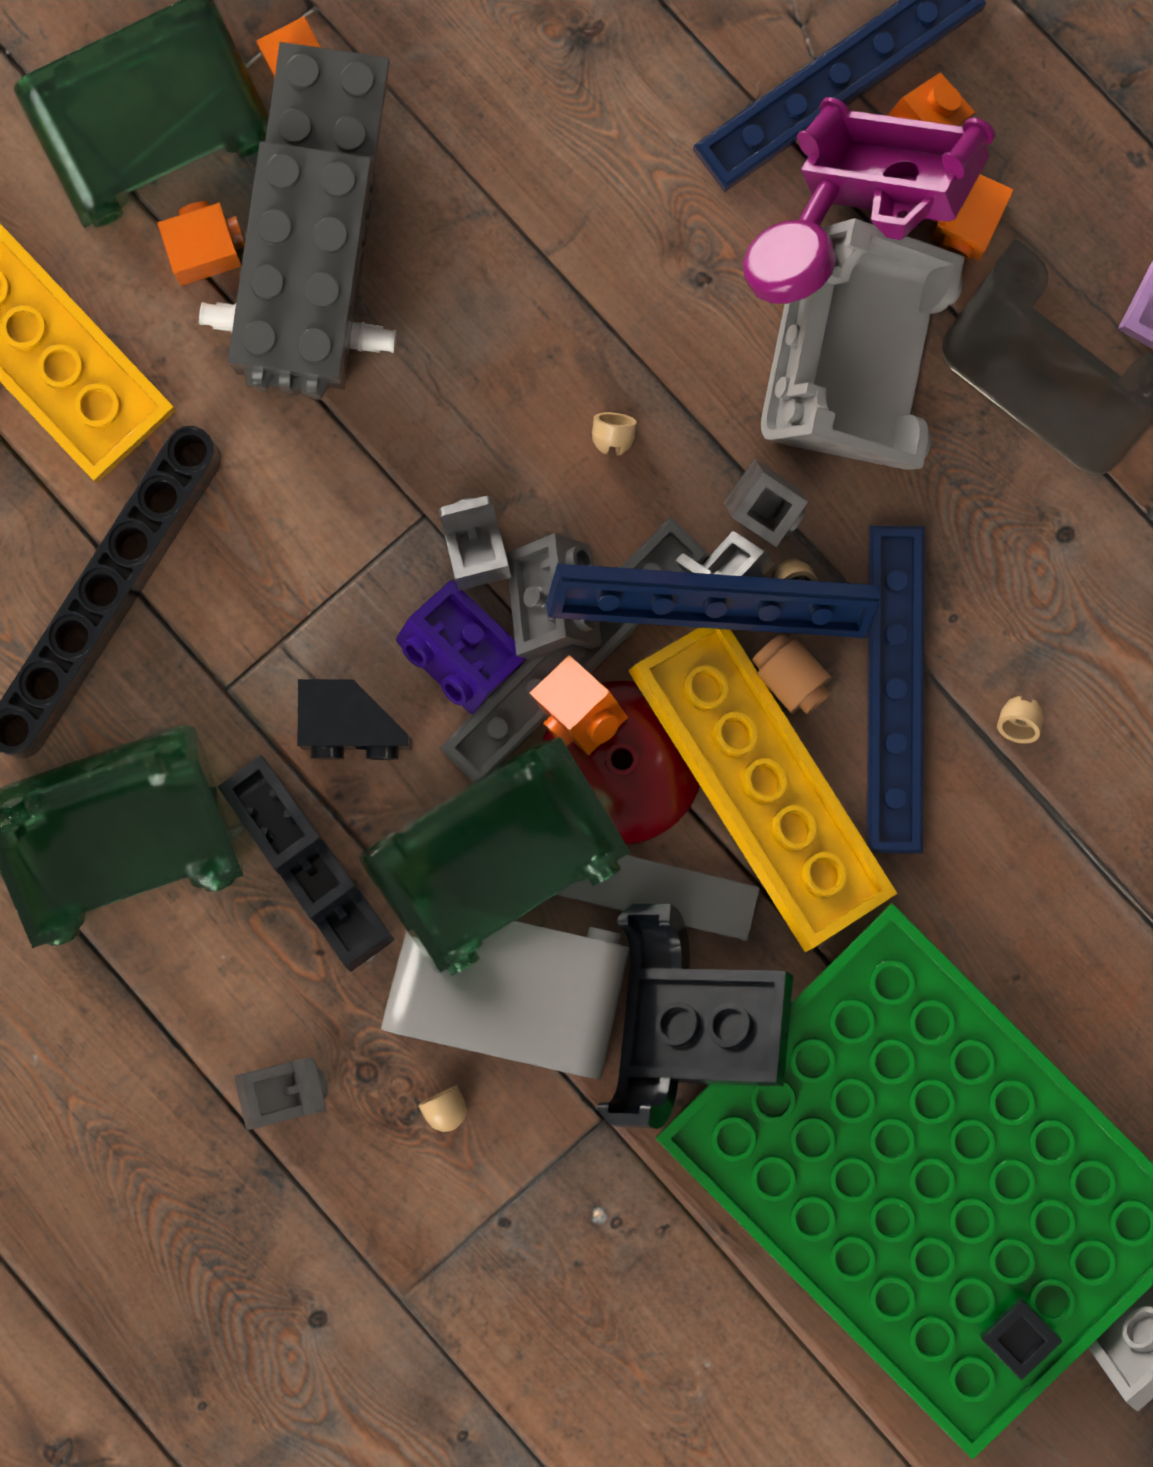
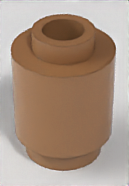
(792, 674)

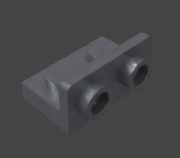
(532, 575)

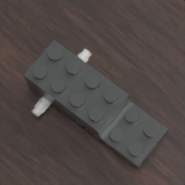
(308, 226)

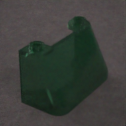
(142, 106)
(113, 832)
(494, 853)

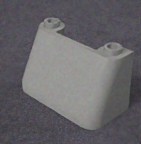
(856, 349)
(526, 1000)

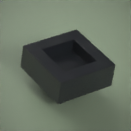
(1021, 1338)

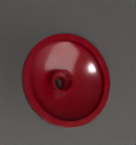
(658, 783)

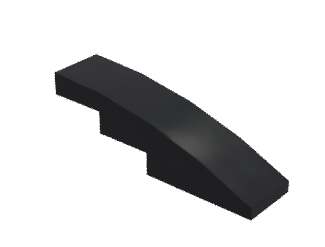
(306, 863)

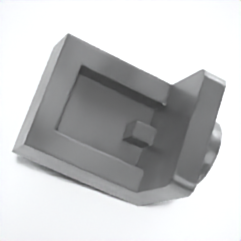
(474, 542)
(732, 557)
(281, 1092)

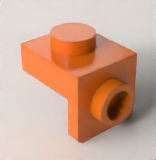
(934, 102)

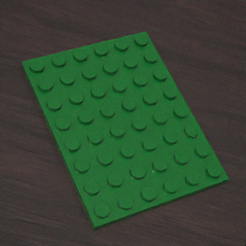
(929, 1178)

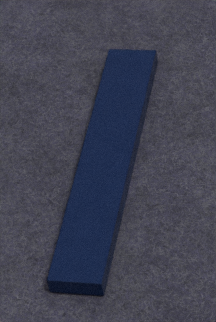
(839, 73)
(711, 601)
(896, 691)

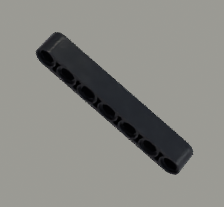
(107, 564)

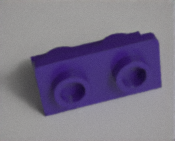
(459, 647)

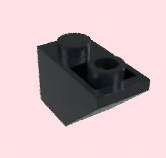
(342, 717)

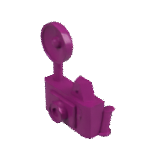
(866, 162)

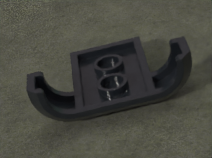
(691, 1022)

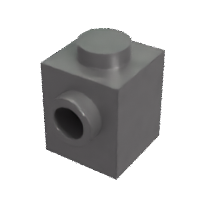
(766, 503)

